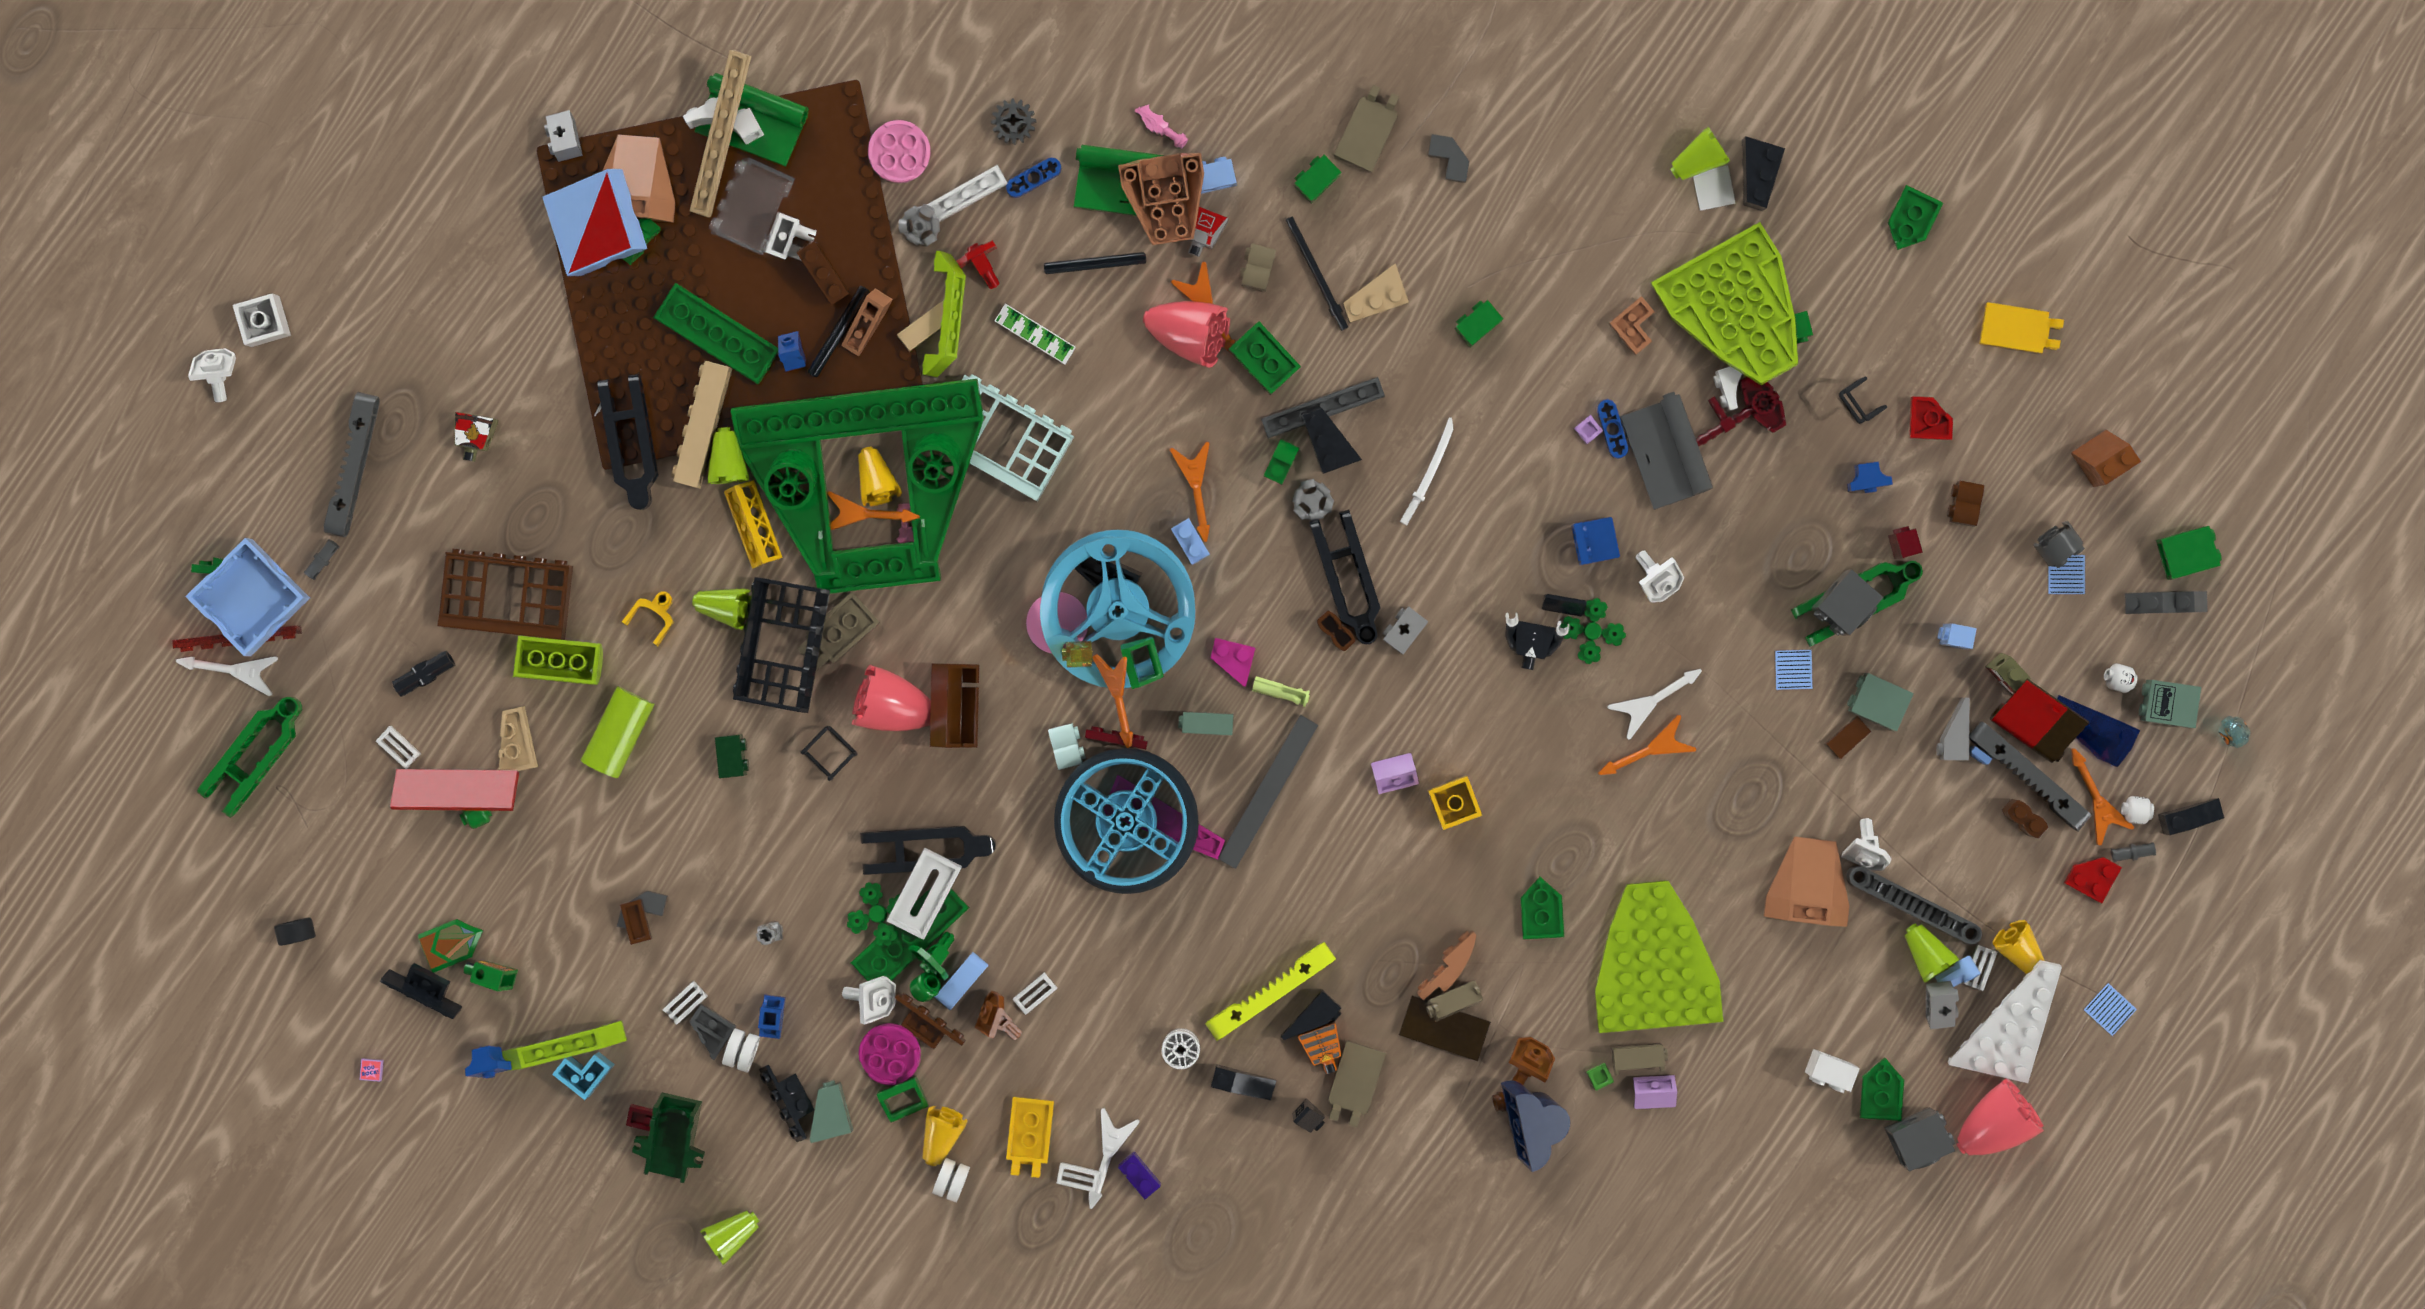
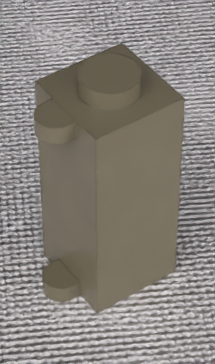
(1454, 1001)
(1639, 1057)

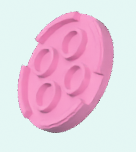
(899, 151)
(1070, 615)

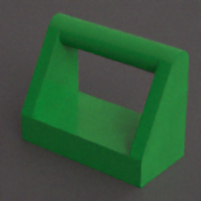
(1135, 681)
(897, 1089)

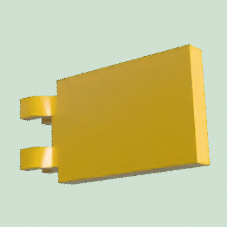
(2018, 328)
(1029, 1134)

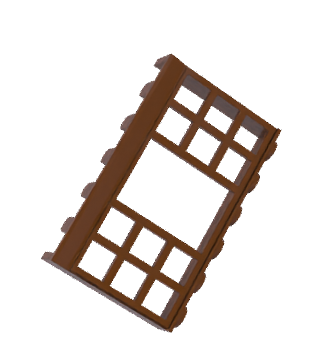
(498, 625)

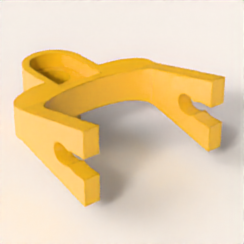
(659, 608)

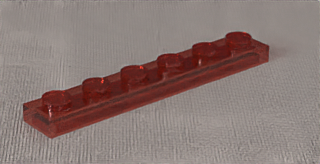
(208, 642)

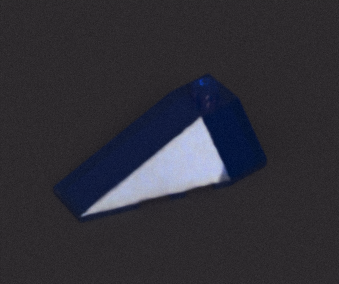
(2104, 736)

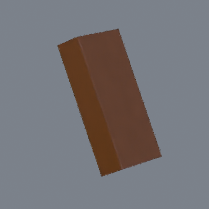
(1848, 737)
(636, 921)

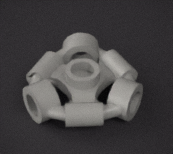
(920, 225)
(1312, 500)

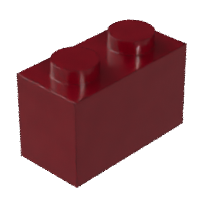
(1905, 542)

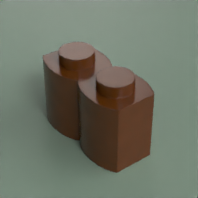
(1966, 503)
(1340, 636)
(2021, 813)

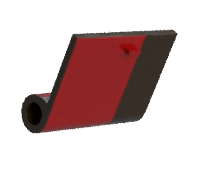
(2039, 721)

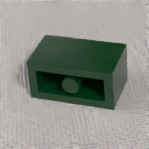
(731, 756)

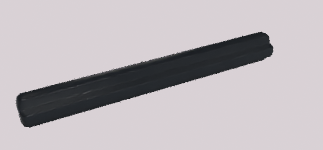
(1095, 263)
(838, 331)

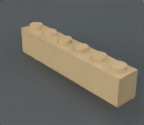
(702, 424)

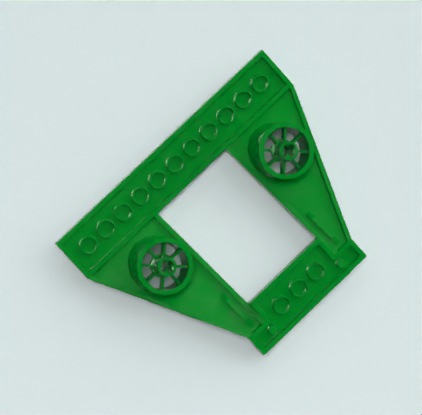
(790, 435)

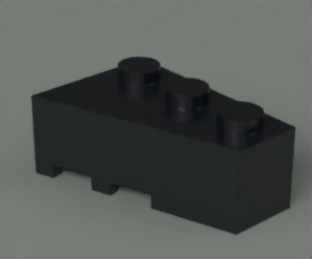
(1760, 171)
(1327, 441)
(1092, 571)

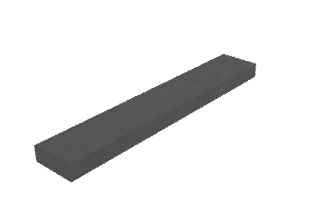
(1331, 404)

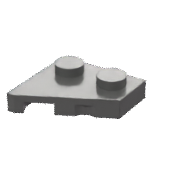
(712, 1029)

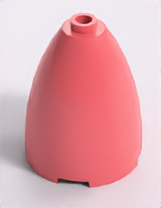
(1189, 329)
(890, 703)
(1999, 1122)

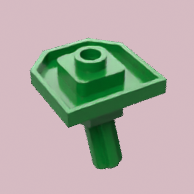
(934, 956)

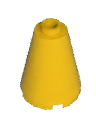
(876, 479)
(2019, 945)
(941, 1133)

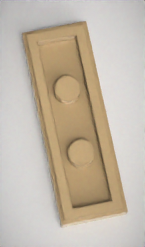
(922, 328)

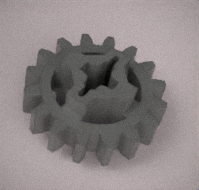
(1004, 121)

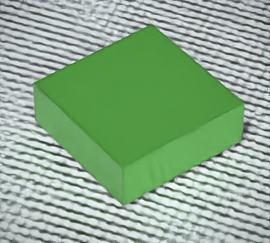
(1600, 1076)

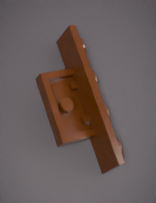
(925, 1026)

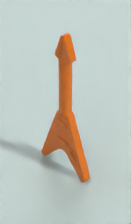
(1202, 293)
(1194, 472)
(852, 512)
(1115, 682)
(1662, 744)
(2103, 811)

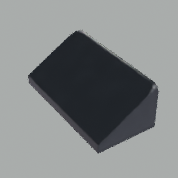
(1563, 605)

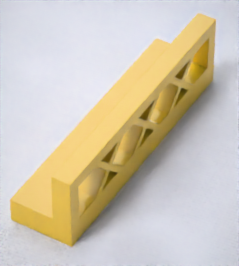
(745, 522)

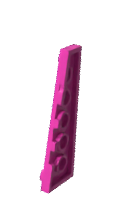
(1170, 821)

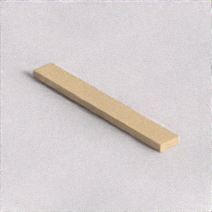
(720, 133)

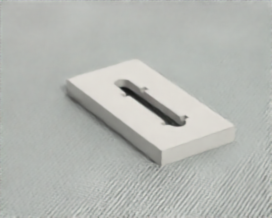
(920, 924)

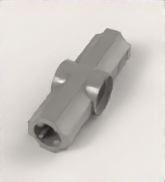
(769, 933)

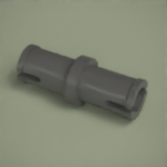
(321, 559)
(2133, 852)

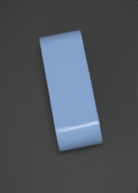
(961, 981)

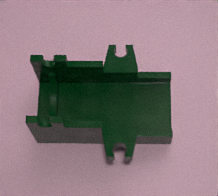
(671, 1137)

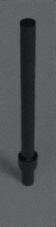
(1335, 310)

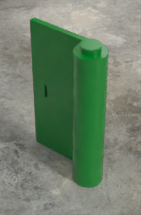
(776, 116)
(1100, 181)

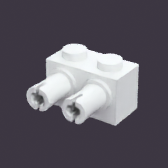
(782, 234)

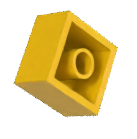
(1454, 802)

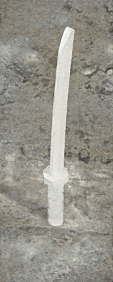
(1419, 495)

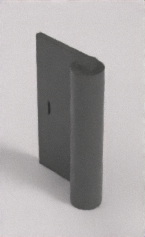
(1667, 451)

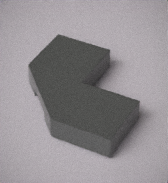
(1447, 148)
(652, 902)

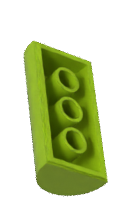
(558, 660)
(617, 732)

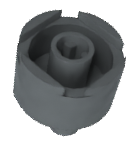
(2059, 544)

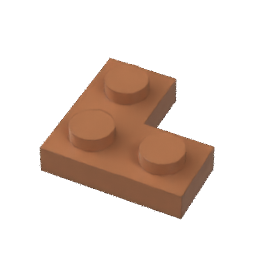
(1628, 323)

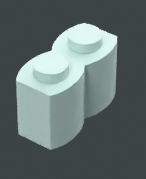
(1066, 746)

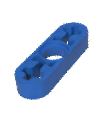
(1044, 164)
(1603, 415)

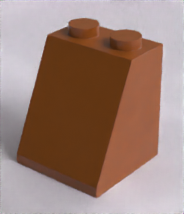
(2105, 458)

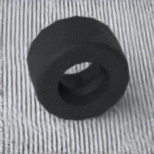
(294, 931)

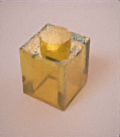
(1078, 654)

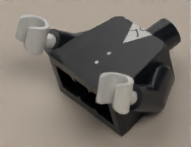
(1533, 640)

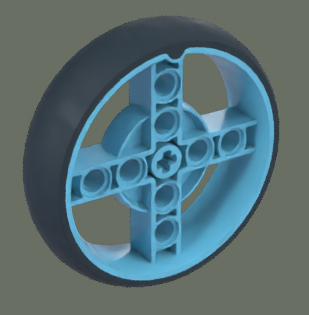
(1077, 789)

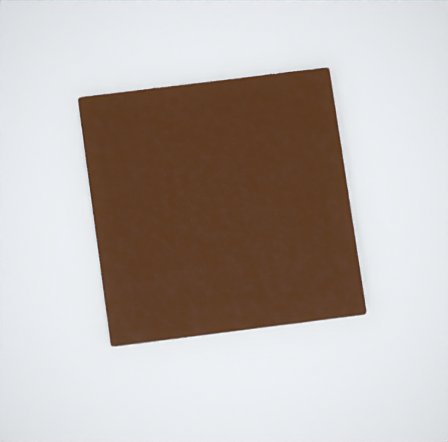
(767, 294)

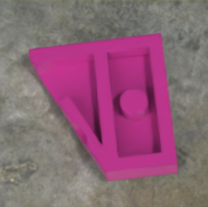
(1233, 658)

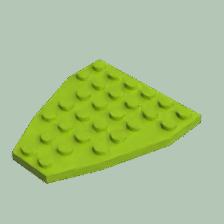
(1736, 304)
(1655, 965)

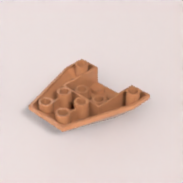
(645, 176)
(1165, 194)
(1809, 885)

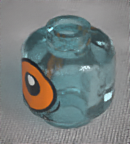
(2234, 731)

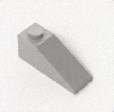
(1955, 738)

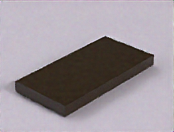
(1457, 1033)

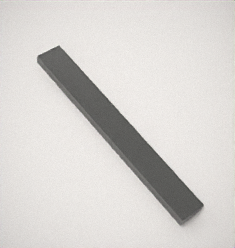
(1268, 791)

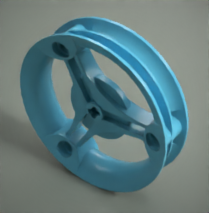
(1121, 593)

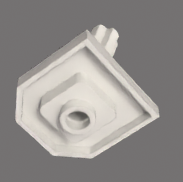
(214, 367)
(1660, 580)
(1866, 850)
(874, 998)

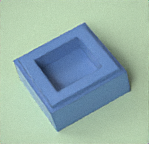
(1979, 755)

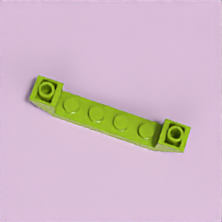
(952, 311)
(565, 1046)

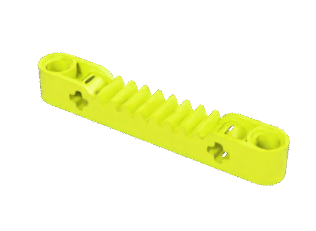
(1223, 1023)

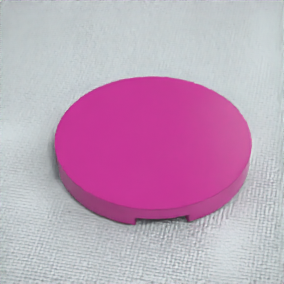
(889, 1054)

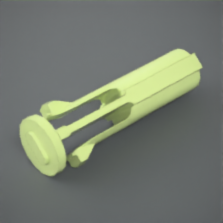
(1279, 690)

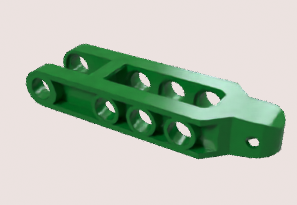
(1900, 577)
(285, 713)

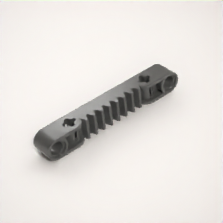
(364, 410)
(2072, 813)
(1914, 904)

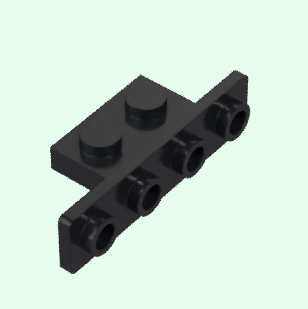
(424, 988)
(790, 1099)

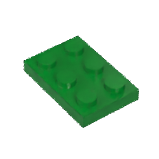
(1264, 358)

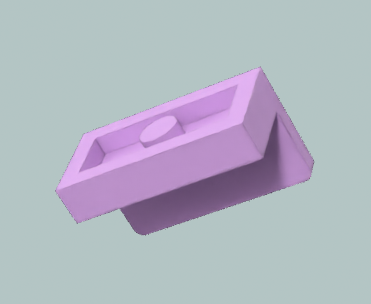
(1395, 773)
(1654, 1092)

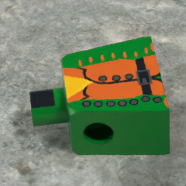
(491, 975)

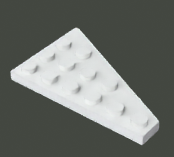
(2012, 1033)

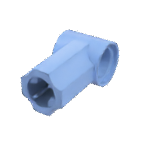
(1962, 971)

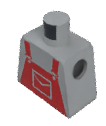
(1207, 231)

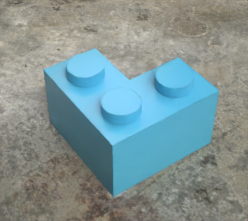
(583, 1079)

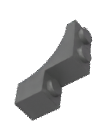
(2166, 602)

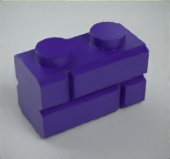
(1139, 1175)

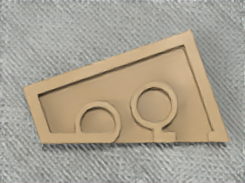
(1377, 296)
(516, 742)

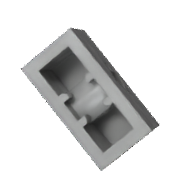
(563, 136)
(1415, 625)
(1941, 1005)

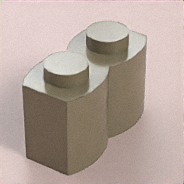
(1258, 267)

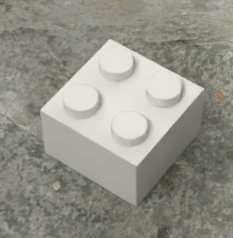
(261, 320)
(1832, 1070)

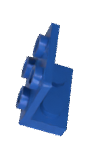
(1595, 540)

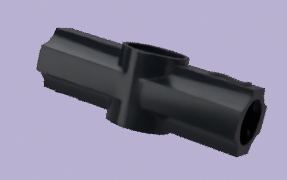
(423, 673)

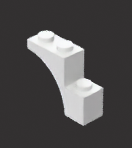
(744, 126)
(1727, 381)

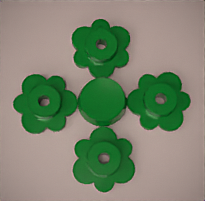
(1593, 631)
(876, 914)

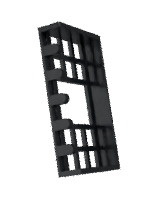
(751, 638)

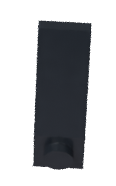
(2190, 817)
(1317, 1013)
(1242, 1082)
(1308, 1116)

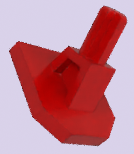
(977, 255)

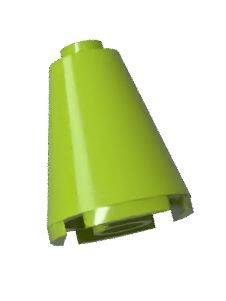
(1699, 156)
(726, 459)
(724, 605)
(1928, 952)
(730, 1234)

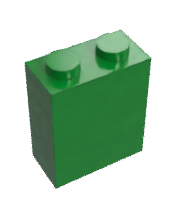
(2189, 552)

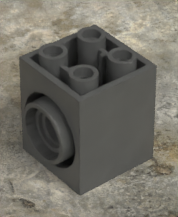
(1847, 603)
(1920, 1139)

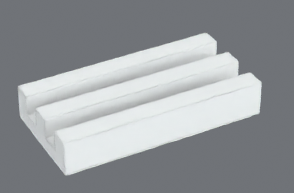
(411, 759)
(1048, 982)
(1981, 986)
(673, 1014)
(1095, 1180)

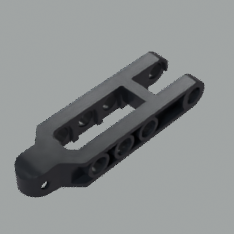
(640, 488)
(1364, 623)
(973, 846)

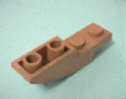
(1456, 960)

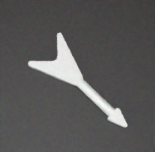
(247, 672)
(1642, 707)
(1112, 1140)

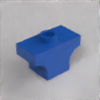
(791, 351)
(1868, 478)
(771, 1016)
(487, 1062)

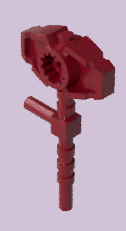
(1761, 403)

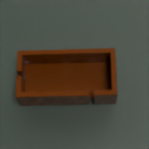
(953, 706)

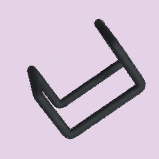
(1864, 417)
(805, 751)

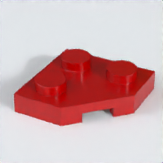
(1929, 420)
(2093, 878)

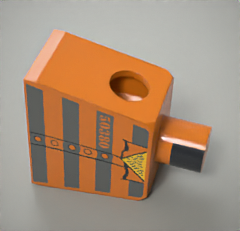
(1322, 1046)

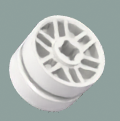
(741, 1050)
(1173, 1056)
(951, 1180)

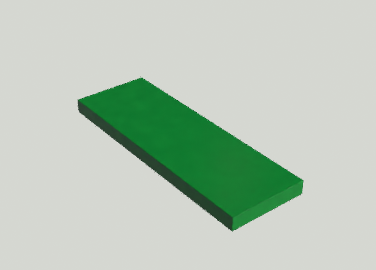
(716, 333)
(893, 959)

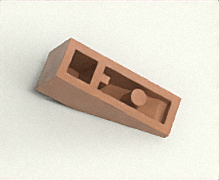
(866, 321)

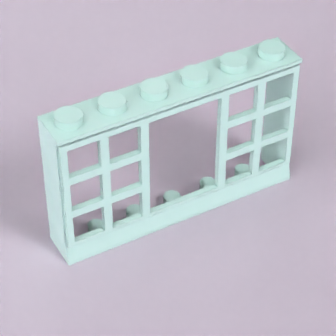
(1003, 473)

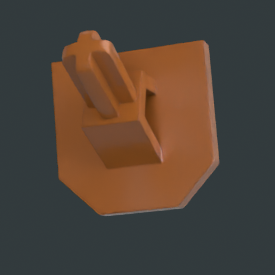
(993, 1017)
(1531, 1059)

